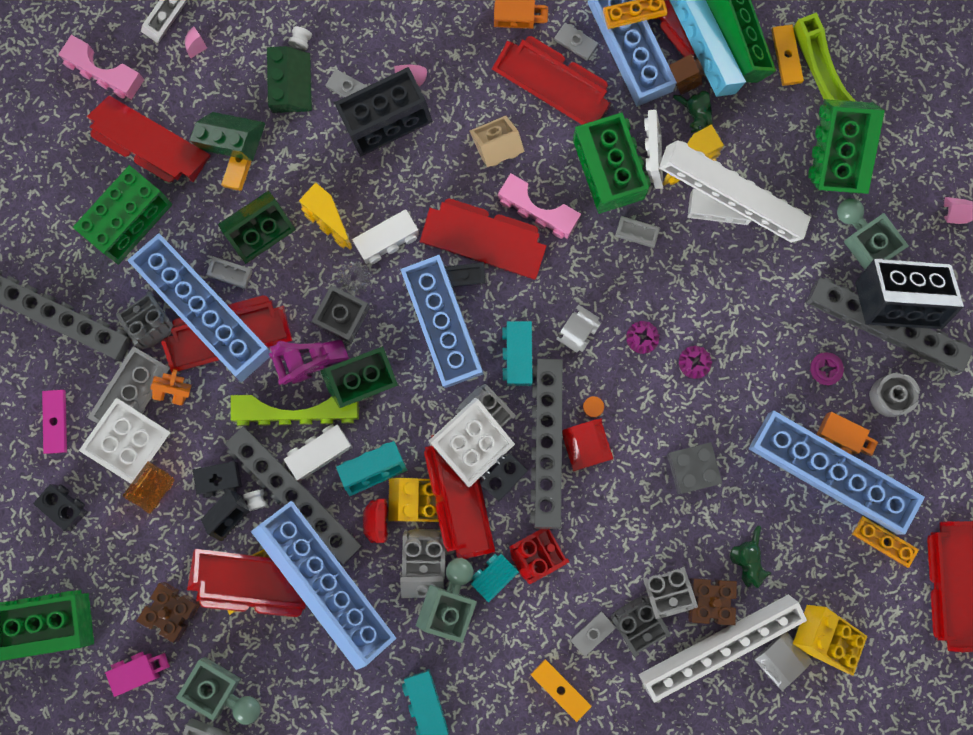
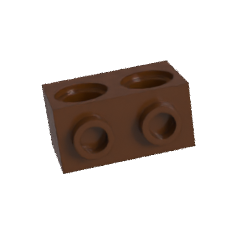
(687, 73)

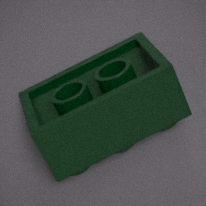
(288, 80)
(228, 135)
(256, 227)
(359, 377)

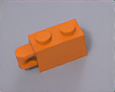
(519, 13)
(846, 435)

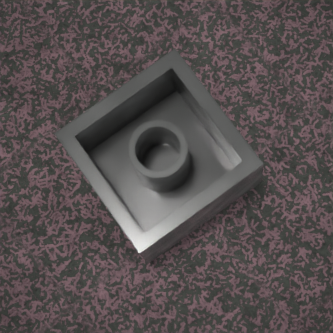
(341, 314)
(694, 468)

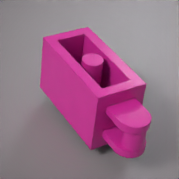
(135, 673)

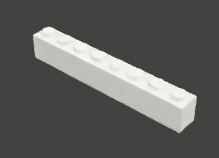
(734, 191)
(722, 647)

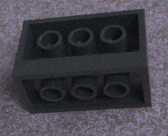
(384, 111)
(908, 294)

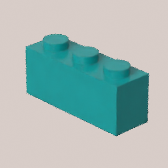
(518, 353)
(371, 468)
(425, 704)

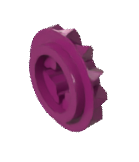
(633, 340)
(832, 361)
(686, 364)

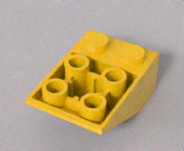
(705, 141)
(320, 207)
(411, 500)
(830, 639)

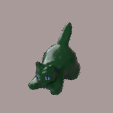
(699, 108)
(749, 558)

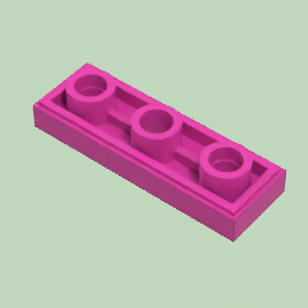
(54, 435)

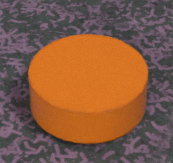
(593, 407)

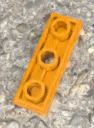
(623, 13)
(785, 43)
(236, 173)
(874, 536)
(570, 699)

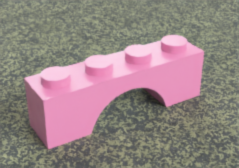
(121, 78)
(560, 220)

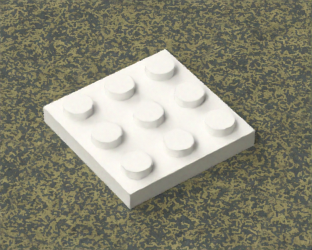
(654, 149)
(124, 440)
(471, 442)

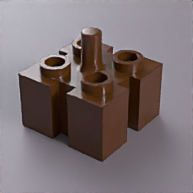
(713, 601)
(168, 612)

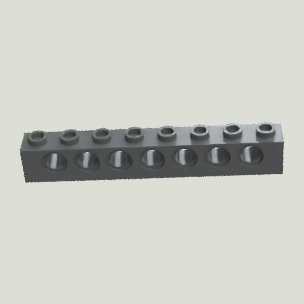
(115, 348)
(958, 350)
(554, 370)
(243, 439)

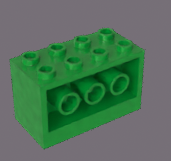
(846, 146)
(611, 162)
(123, 215)
(45, 624)

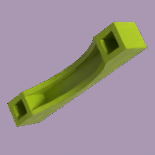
(813, 44)
(250, 409)

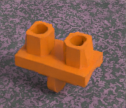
(170, 384)

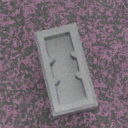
(576, 41)
(343, 84)
(637, 232)
(229, 272)
(418, 586)
(593, 633)

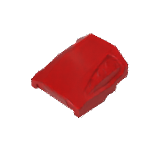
(587, 444)
(374, 521)
(537, 555)

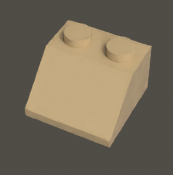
(497, 141)

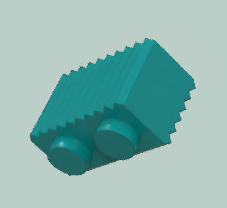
(494, 577)

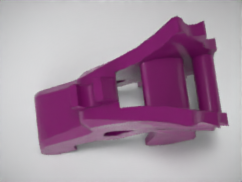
(322, 354)

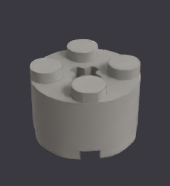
(578, 328)
(906, 396)

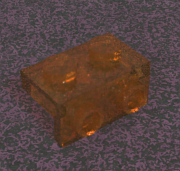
(149, 487)

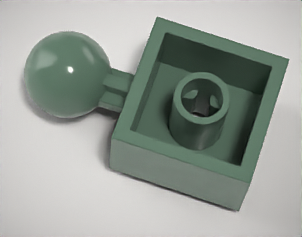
(863, 241)
(458, 606)
(211, 704)

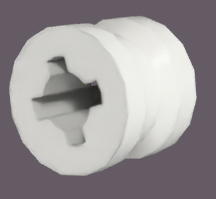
(300, 38)
(255, 500)

